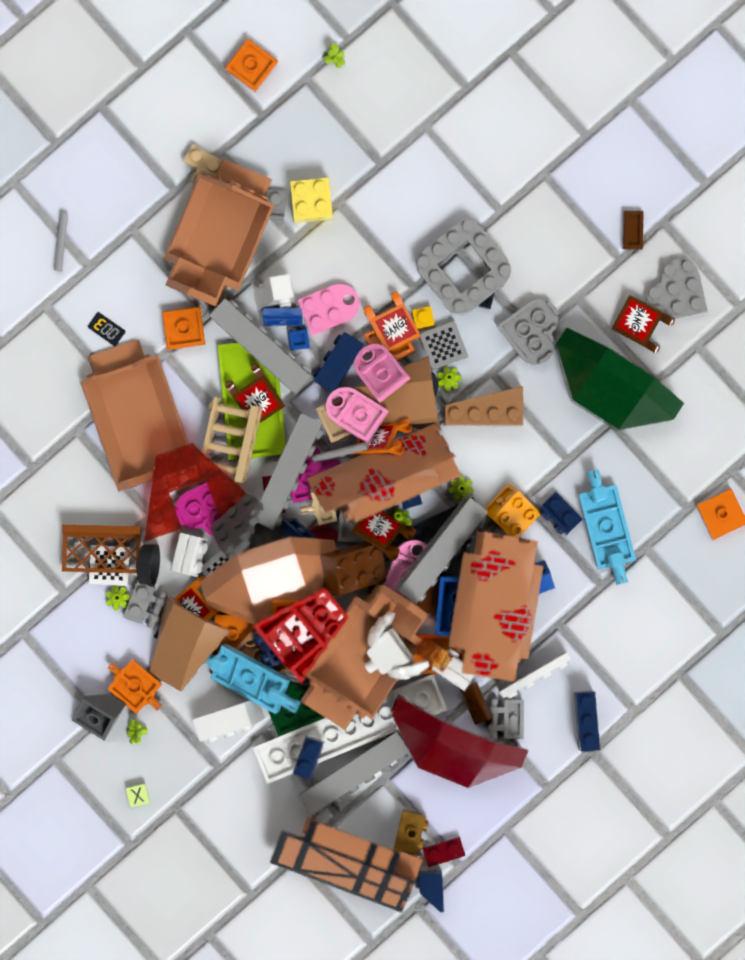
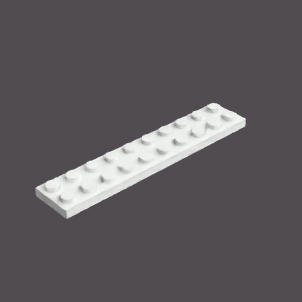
(280, 754)

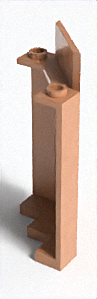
(132, 412)

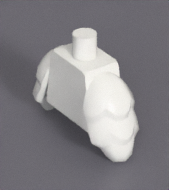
(389, 652)

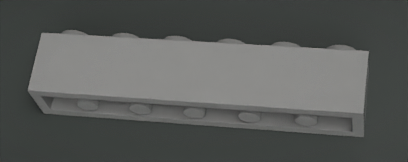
(258, 345)
(288, 469)
(441, 550)
(354, 773)

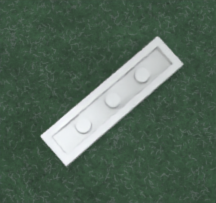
(541, 672)

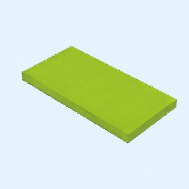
(236, 367)

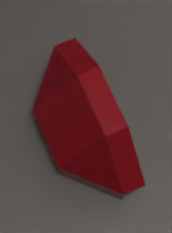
(451, 750)

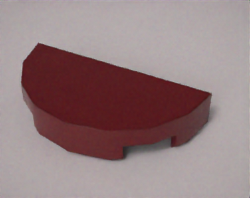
(324, 532)

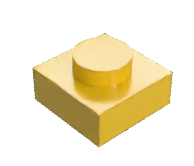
(423, 317)

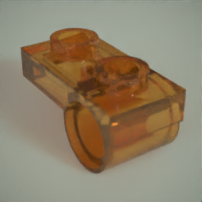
(434, 654)

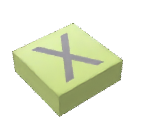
(137, 795)

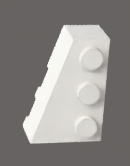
(275, 293)
(228, 720)

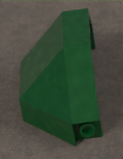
(612, 385)

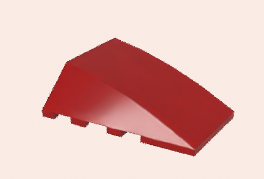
(302, 631)

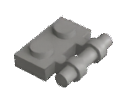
(140, 602)
(513, 718)

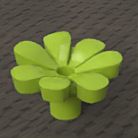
(335, 56)
(448, 383)
(456, 487)
(401, 517)
(122, 598)
(135, 731)

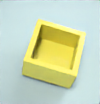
(311, 200)

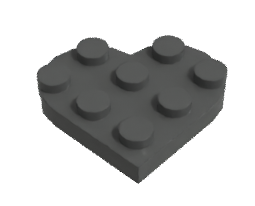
(237, 525)

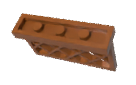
(100, 531)

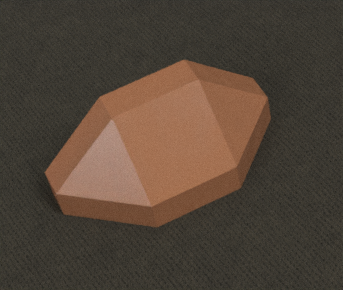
(267, 573)

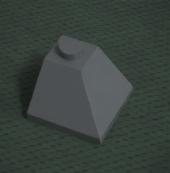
(98, 714)

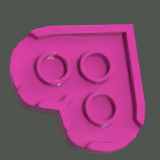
(303, 490)
(197, 509)

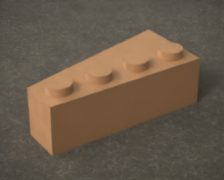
(494, 409)

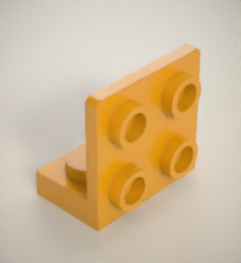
(512, 511)

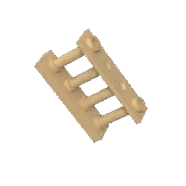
(249, 435)

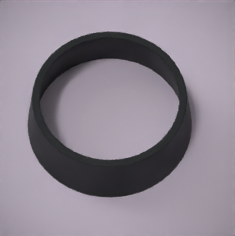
(148, 564)

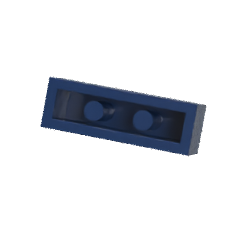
(337, 362)
(587, 721)

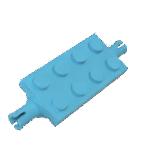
(607, 527)
(251, 679)

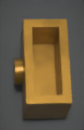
(410, 831)

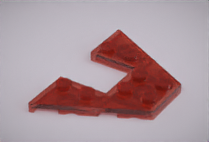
(178, 470)

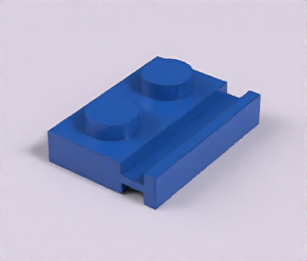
(282, 316)

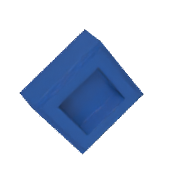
(298, 339)

